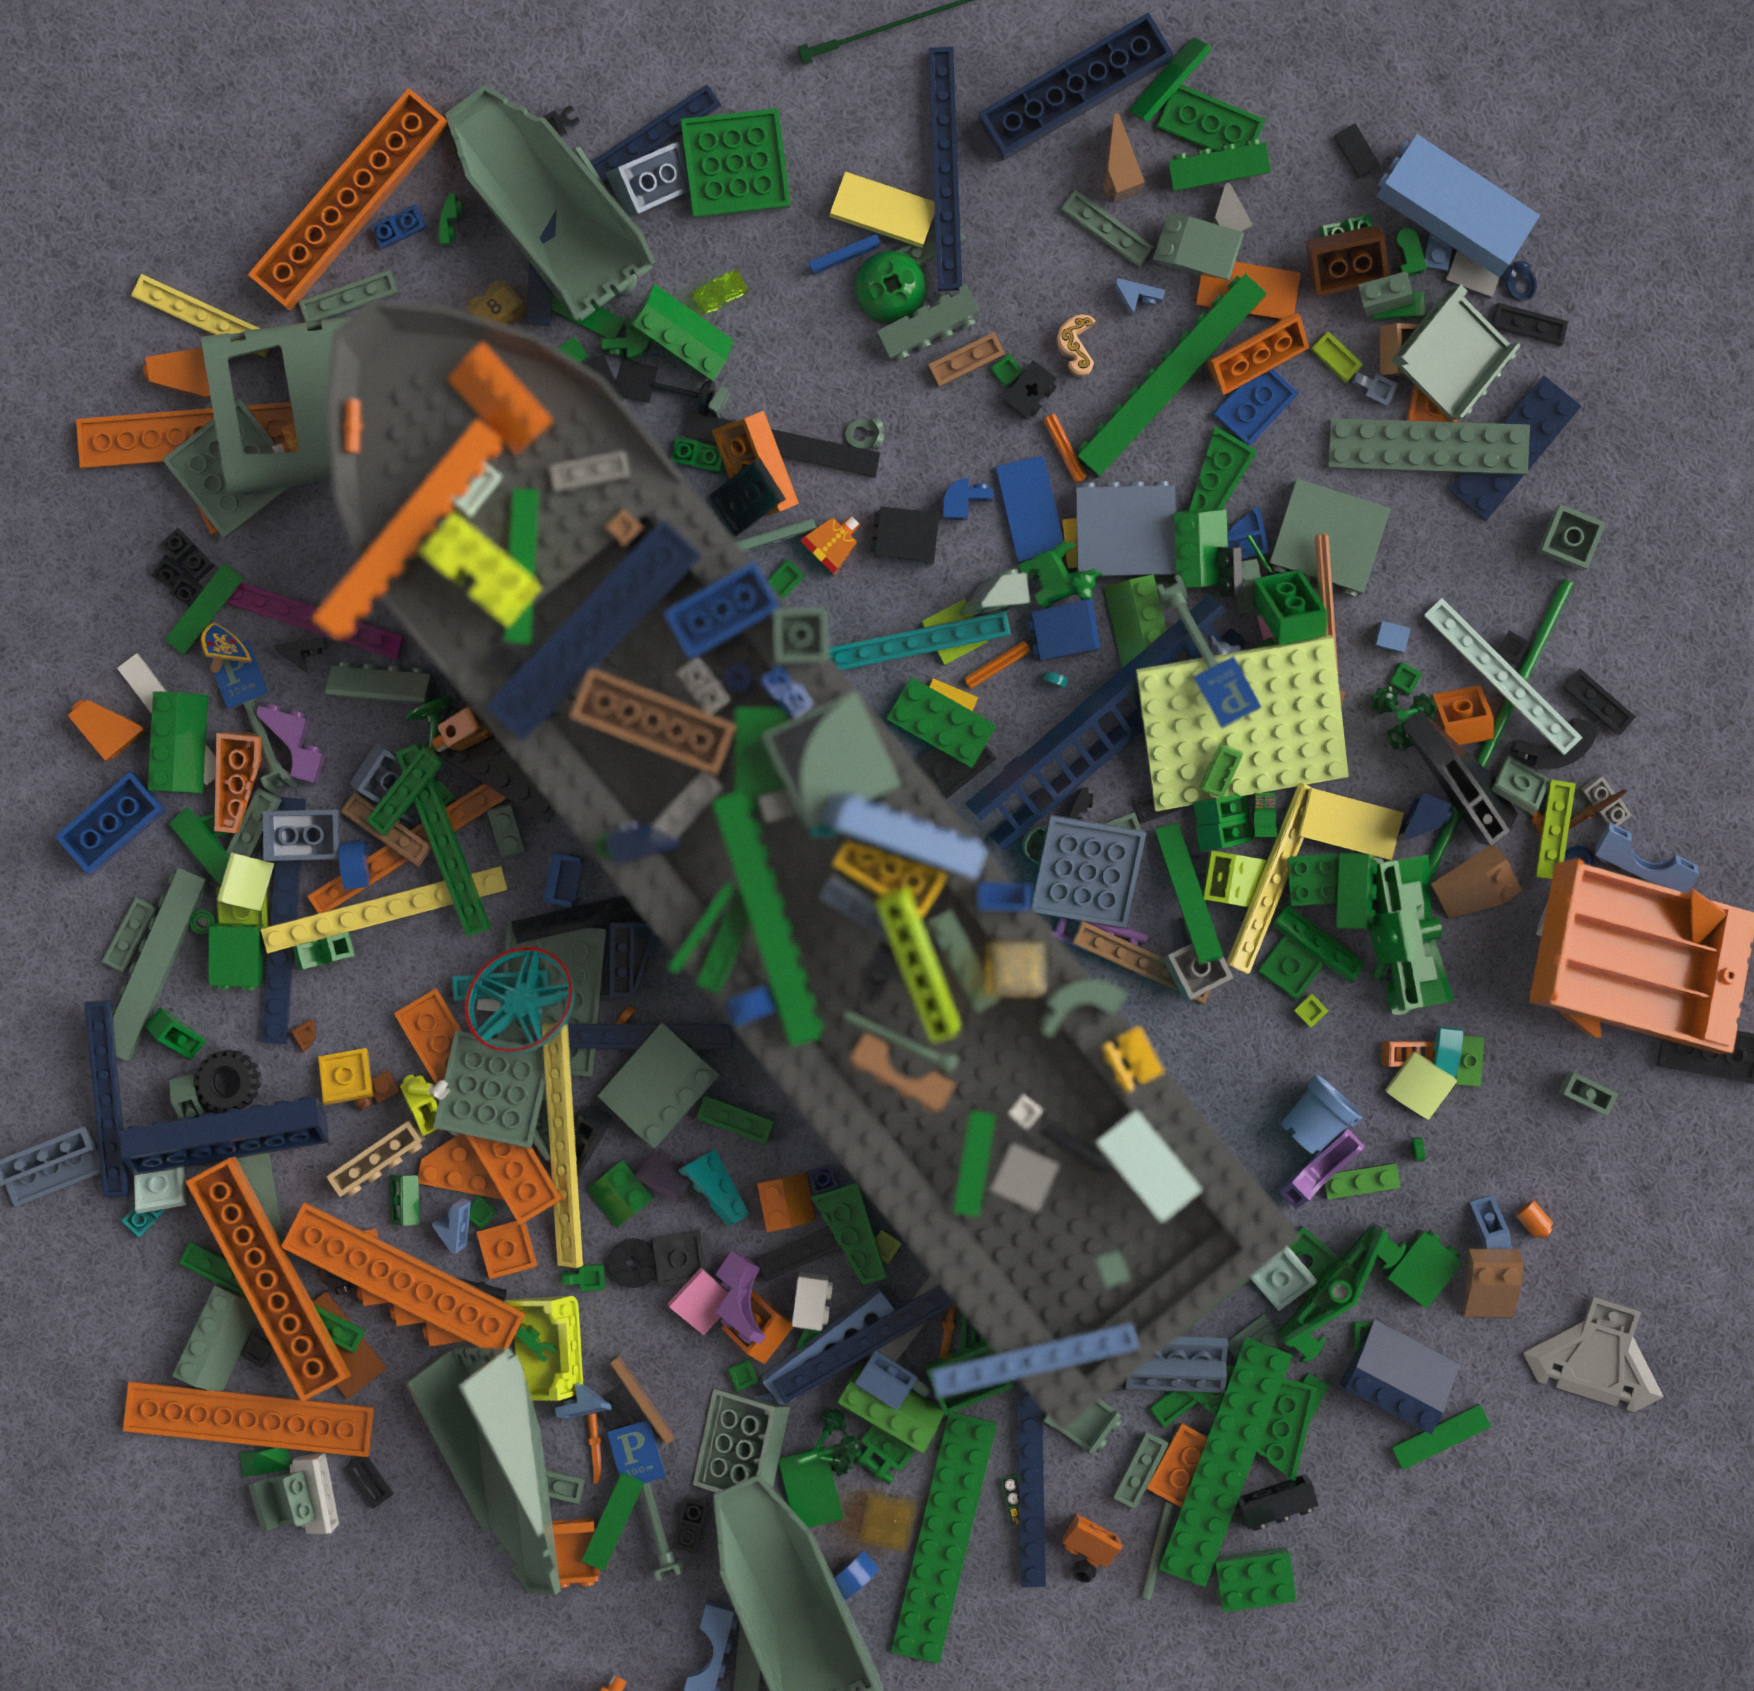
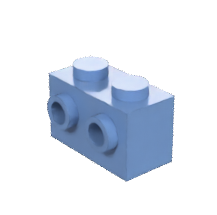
(886, 1380)

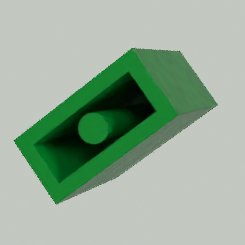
(235, 955)
(1424, 1267)

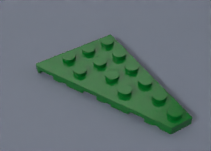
(1286, 1426)

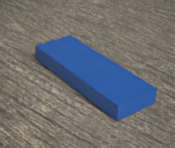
(844, 254)

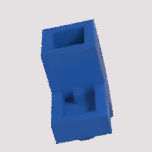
(957, 497)
(354, 864)
(855, 1574)

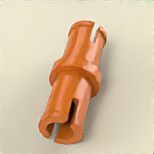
(352, 426)

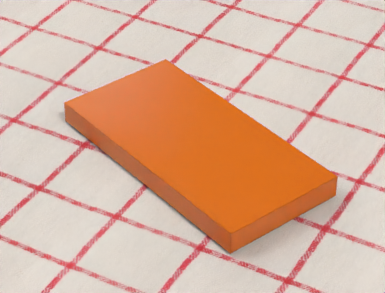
(1278, 283)

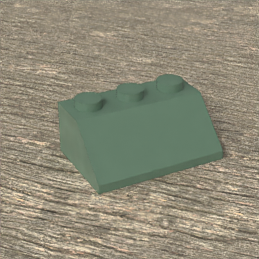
(998, 594)

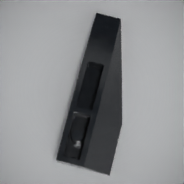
(1462, 780)

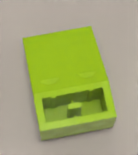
(1231, 878)

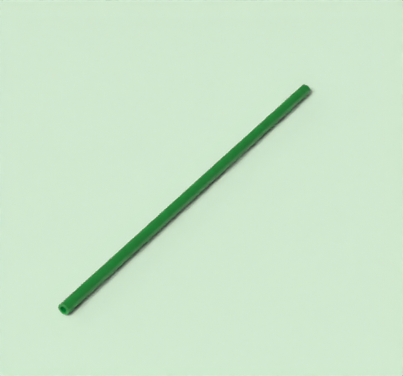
(1499, 725)

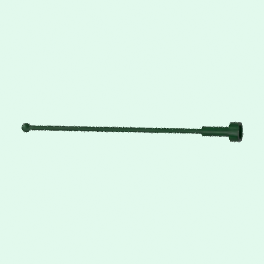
(807, 53)

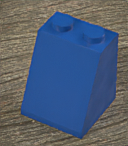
(1064, 631)

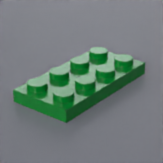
(941, 722)

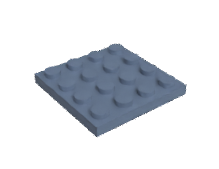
(1087, 871)

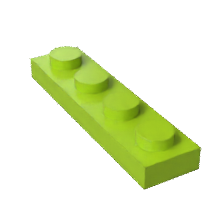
(1554, 827)

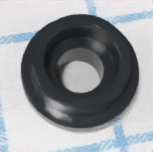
(1084, 1571)

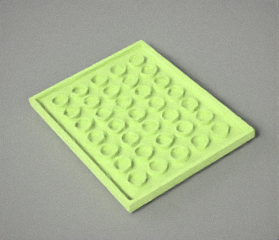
(1283, 743)

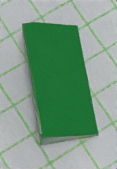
(404, 1199)

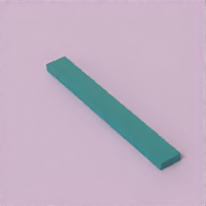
(920, 641)

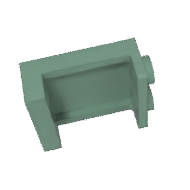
(1092, 1426)
(282, 1501)

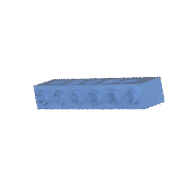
(875, 1303)

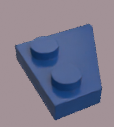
(1252, 525)

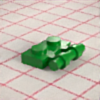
(887, 1447)

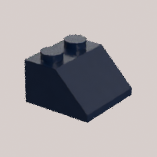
(1424, 816)
(635, 842)

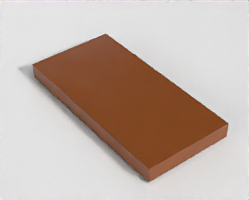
(363, 1364)

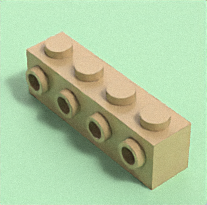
(375, 1158)

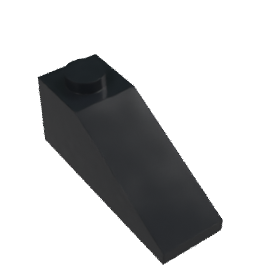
(588, 1133)

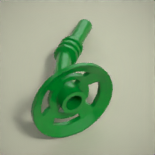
(431, 713)

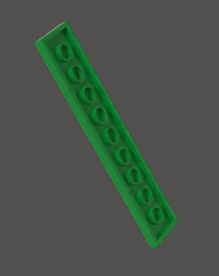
(1225, 1461)
(944, 1537)

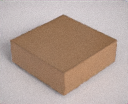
(623, 527)

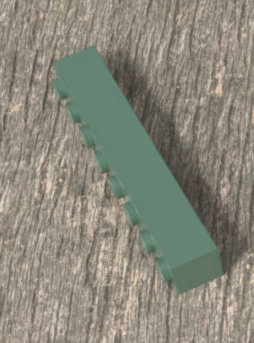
(156, 959)

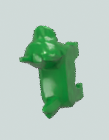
(1055, 578)

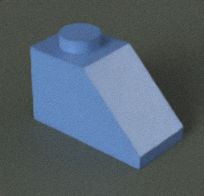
(1490, 1224)

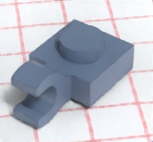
(1378, 388)

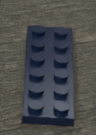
(1547, 412)

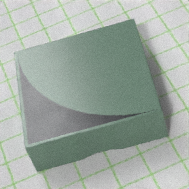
(830, 754)

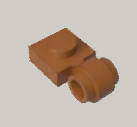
(383, 1087)

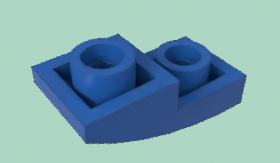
(398, 227)
(782, 690)

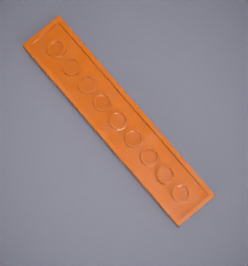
(153, 436)
(512, 1167)
(402, 1279)
(248, 1418)

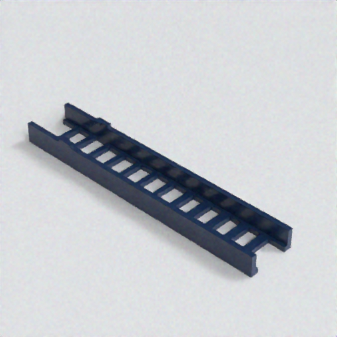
(1078, 722)

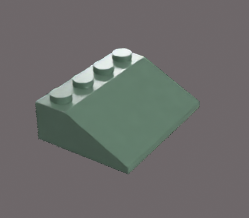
(658, 1084)
(740, 1443)

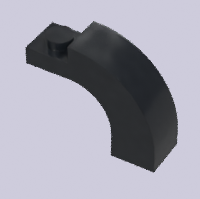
(1552, 758)

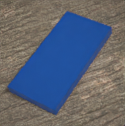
(1029, 507)

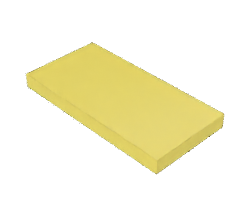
(883, 209)
(1350, 824)

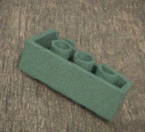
(929, 324)

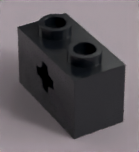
(1033, 376)

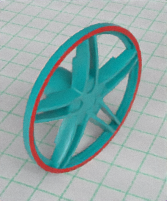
(519, 1002)

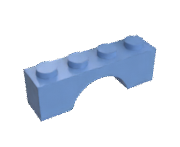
(1616, 848)
(715, 1623)

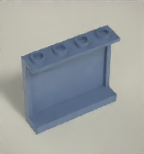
(1126, 529)

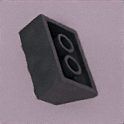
(1277, 1502)

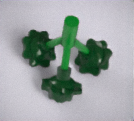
(1386, 701)
(844, 1452)

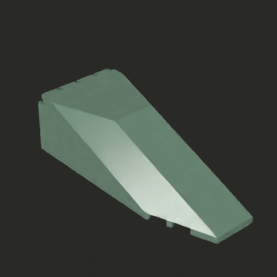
(526, 175)
(493, 1445)
(787, 1595)

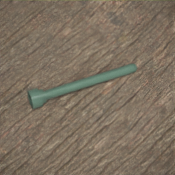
(945, 1062)

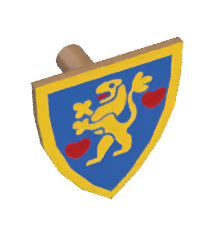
(222, 645)

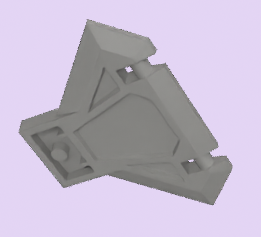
(1598, 1358)

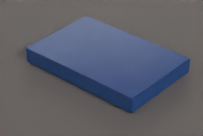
(1255, 406)

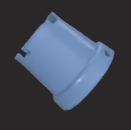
(1320, 1116)

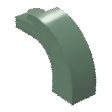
(1078, 992)

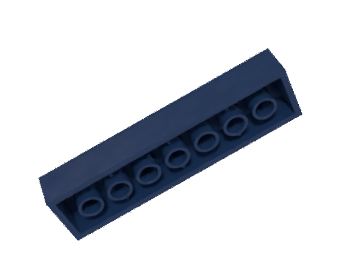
(1075, 86)
(224, 1135)

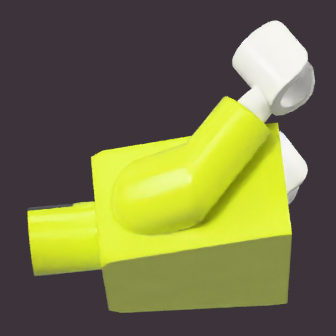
(422, 1102)

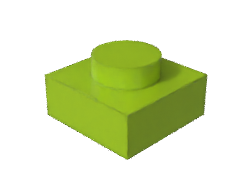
(1310, 1010)
(887, 1245)

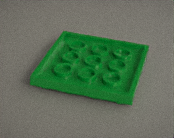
(735, 163)

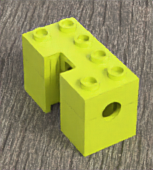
(501, 585)

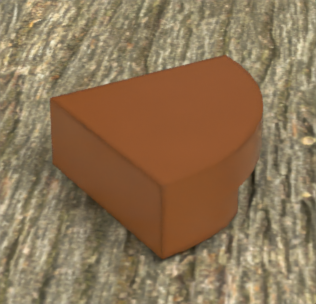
(305, 1035)

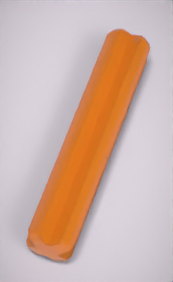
(1065, 448)
(997, 664)

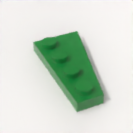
(1222, 471)
(850, 1223)

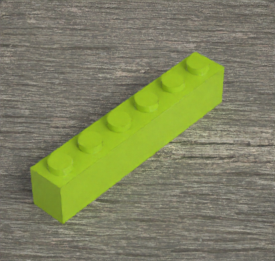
(919, 964)

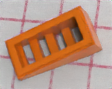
(1392, 1051)

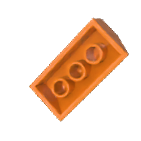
(1258, 353)
(500, 399)
(753, 439)

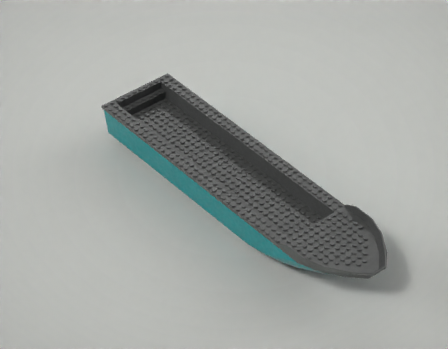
(1012, 1268)

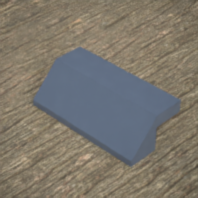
(50, 1166)
(1185, 1365)

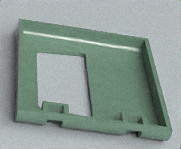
(307, 374)

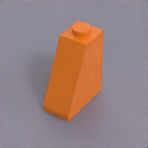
(179, 371)
(105, 729)

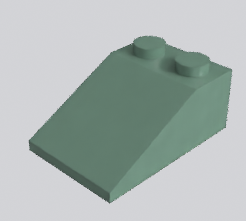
(1197, 247)

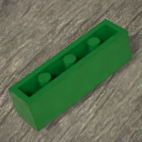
(1219, 166)

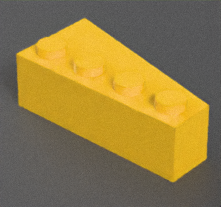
(886, 872)

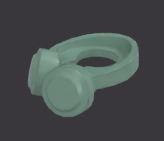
(870, 425)

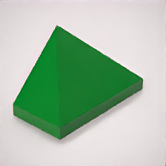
(264, 1461)

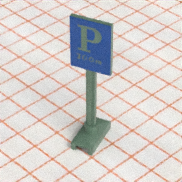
(1224, 682)
(241, 685)
(639, 1456)

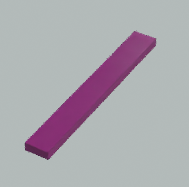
(302, 616)

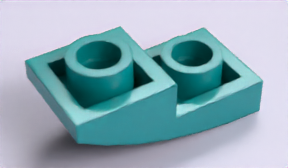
(1448, 1049)
(141, 1222)

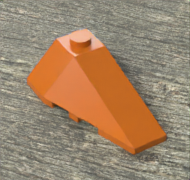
(236, 770)

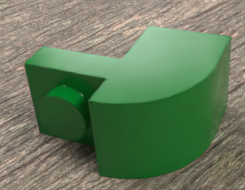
(633, 343)
(323, 951)

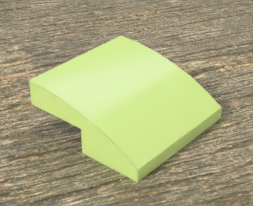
(245, 881)
(1421, 1085)

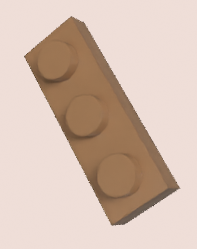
(966, 359)

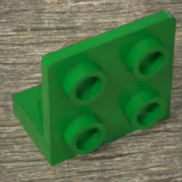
(1313, 879)

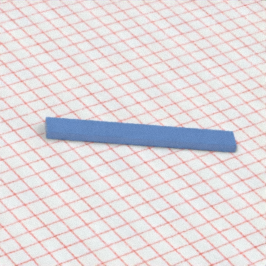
(1034, 1359)

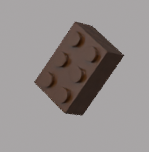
(1346, 260)

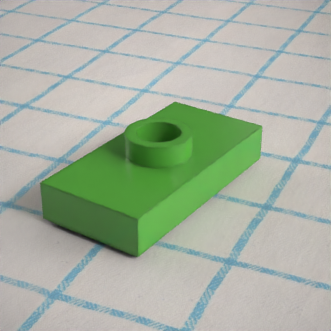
(1221, 770)
(1471, 1060)

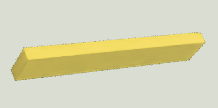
(189, 309)

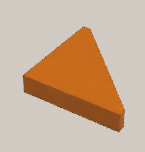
(1703, 916)

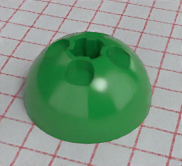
(884, 299)

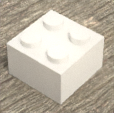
(810, 1301)

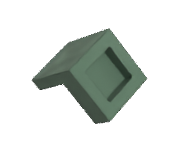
(1112, 1267)

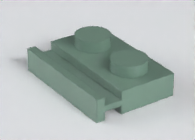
(1259, 1330)

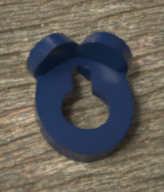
(1525, 272)

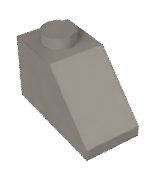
(1231, 212)

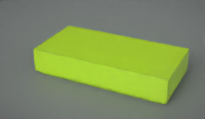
(1336, 357)

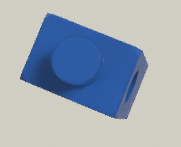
(750, 1005)

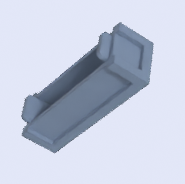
(854, 902)

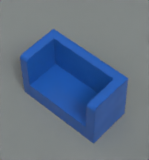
(563, 880)
(1004, 896)

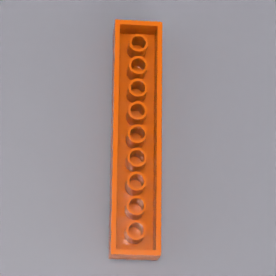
(349, 199)
(268, 1278)

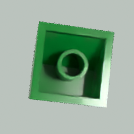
(620, 1193)

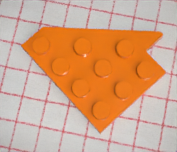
(458, 1169)

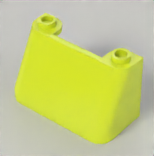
(557, 1323)

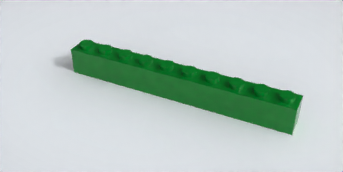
(1172, 375)
(767, 919)

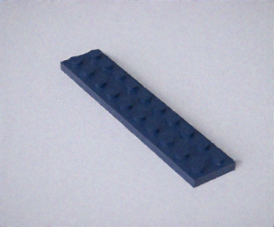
(593, 630)

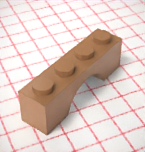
(930, 1089)

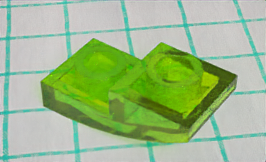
(719, 291)

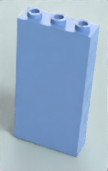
(1457, 205)

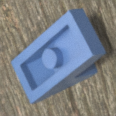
(1437, 253)
(1131, 291)
(454, 1228)
(586, 1403)

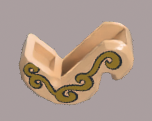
(1071, 346)

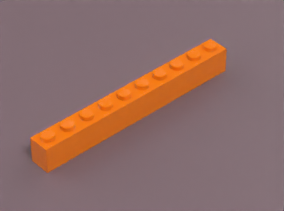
(408, 530)

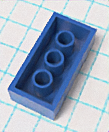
(722, 610)
(111, 823)

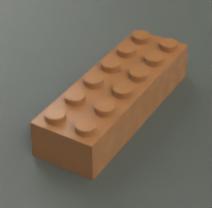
(653, 721)

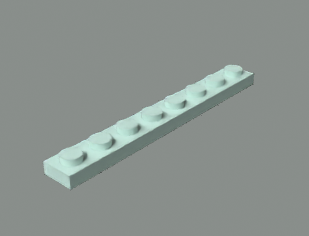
(1503, 676)

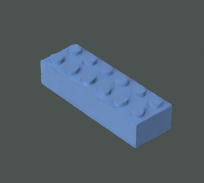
(907, 836)

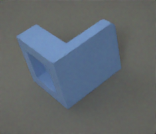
(1391, 637)

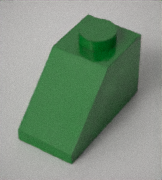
(1221, 809)
(1224, 834)
(175, 1033)

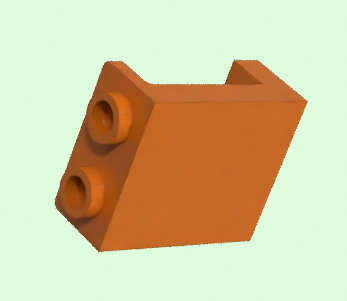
(571, 1543)

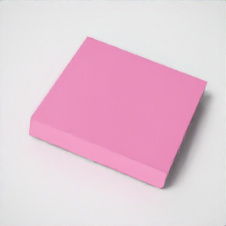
(699, 1301)

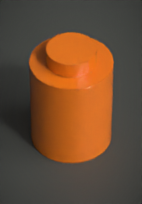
(1534, 1220)

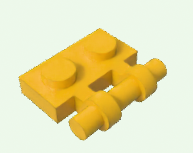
(1140, 1055)

